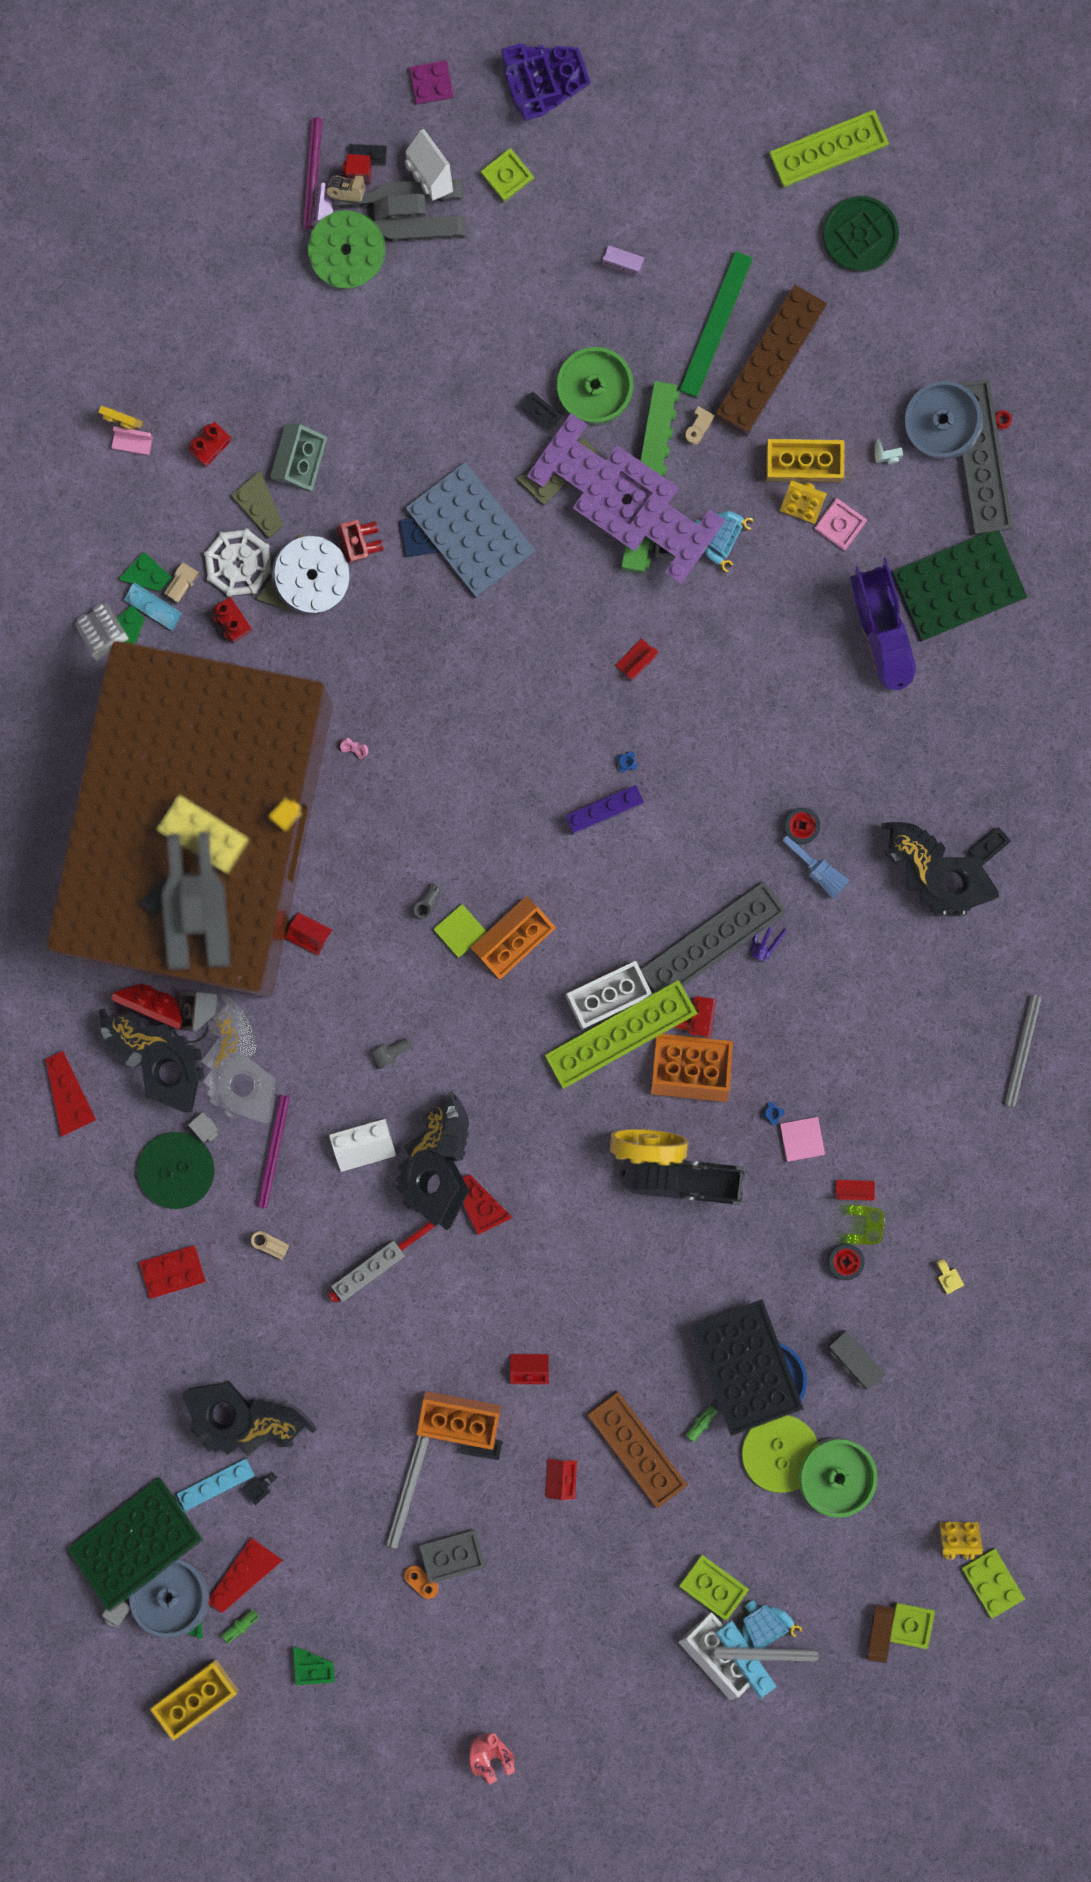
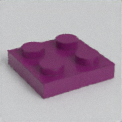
(431, 82)

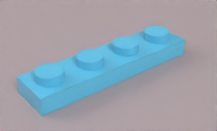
(215, 1484)
(751, 1669)

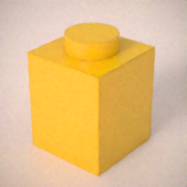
(286, 814)

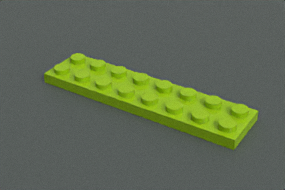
(621, 1034)

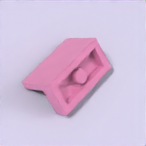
(132, 441)

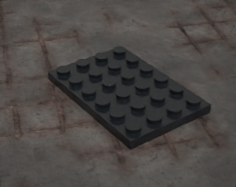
(746, 1367)

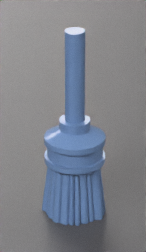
(820, 871)

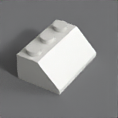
(429, 166)
(362, 1145)

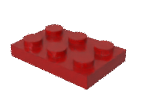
(172, 1272)

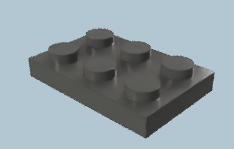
(452, 1556)

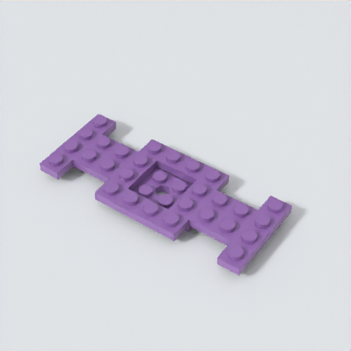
(605, 487)

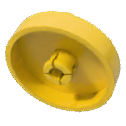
(648, 1146)

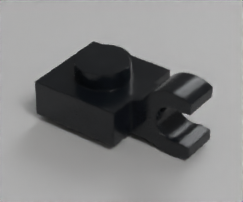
(259, 1489)

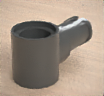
(428, 901)
(387, 1054)

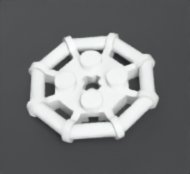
(229, 556)

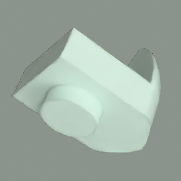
(891, 456)

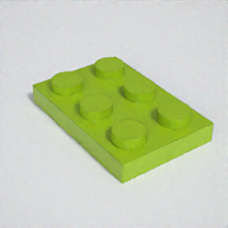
(993, 1583)
(714, 1587)

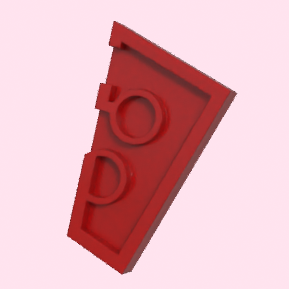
(482, 1207)

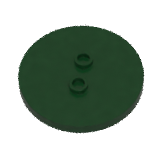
(860, 234)
(176, 1170)

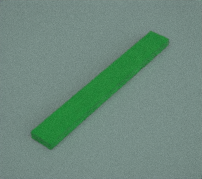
(716, 324)

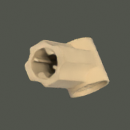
(183, 580)
(272, 1245)

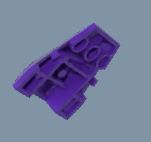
(543, 77)

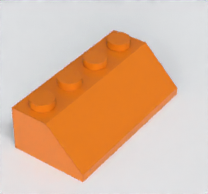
(513, 937)
(459, 1420)

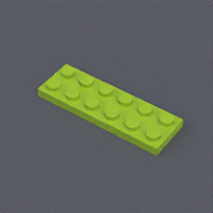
(829, 148)

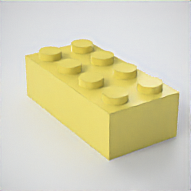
(190, 820)

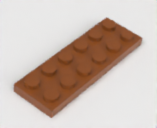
(637, 1449)

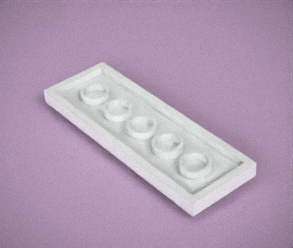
(100, 630)

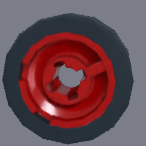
(805, 816)
(855, 1265)

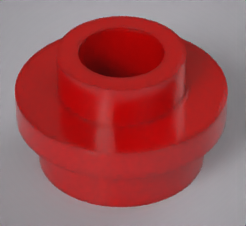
(1002, 413)

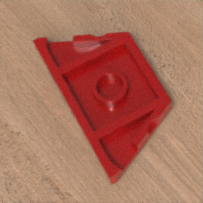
(150, 1003)

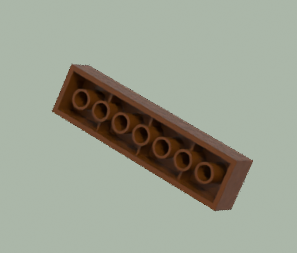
(771, 360)

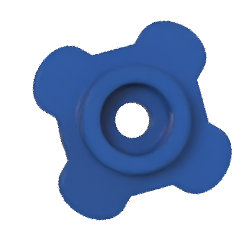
(630, 757)
(772, 1108)

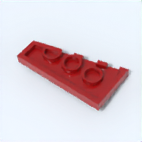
(69, 1099)
(246, 1571)

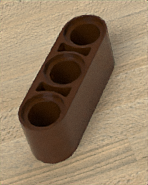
(881, 1633)

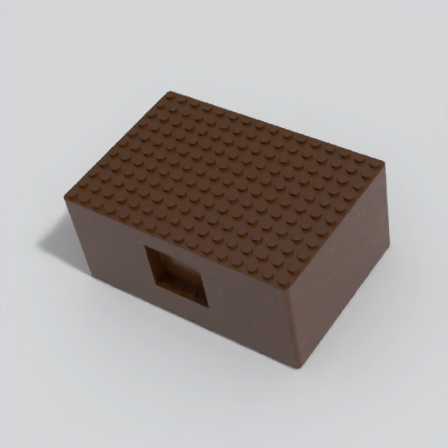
(229, 745)

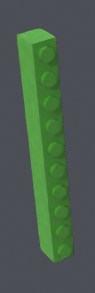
(653, 455)

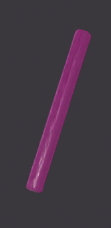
(313, 170)
(273, 1151)

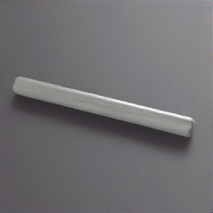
(1023, 1050)
(407, 1492)
(764, 1654)

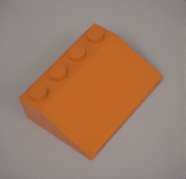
(692, 1067)

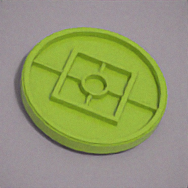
(775, 1453)

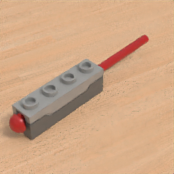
(374, 1266)

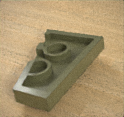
(259, 505)

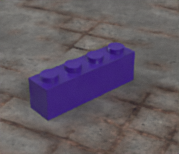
(604, 809)

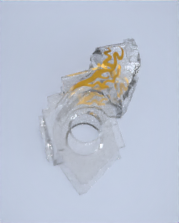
(232, 1057)

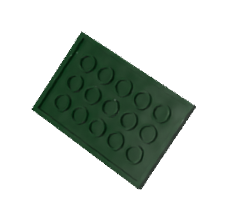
(959, 584)
(135, 1544)

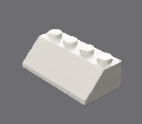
(723, 1672)

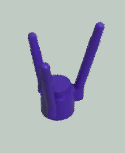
(760, 951)

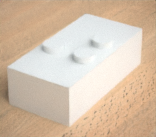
(608, 995)

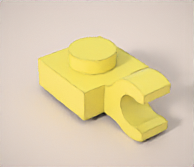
(950, 1278)

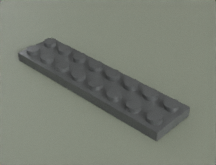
(985, 469)
(715, 939)

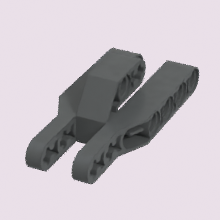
(408, 200)
(186, 909)

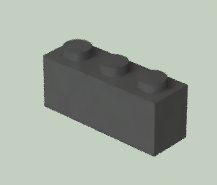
(856, 1360)

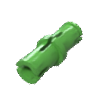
(701, 1423)
(240, 1626)

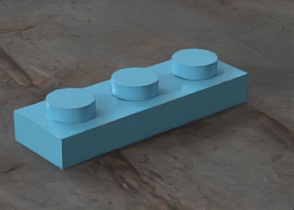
(153, 606)

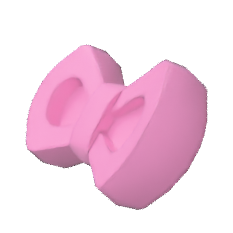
(348, 745)

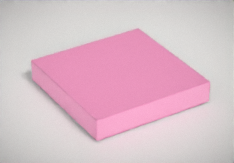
(840, 524)
(802, 1139)

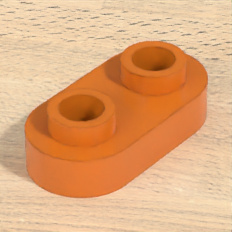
(421, 1582)

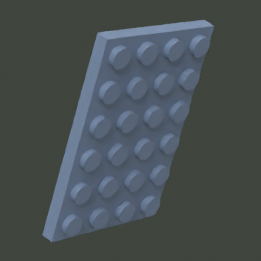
(470, 529)

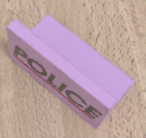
(321, 204)
(623, 260)

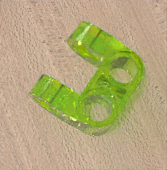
(869, 1225)

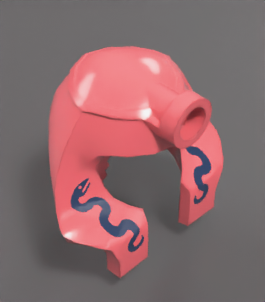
(483, 1750)

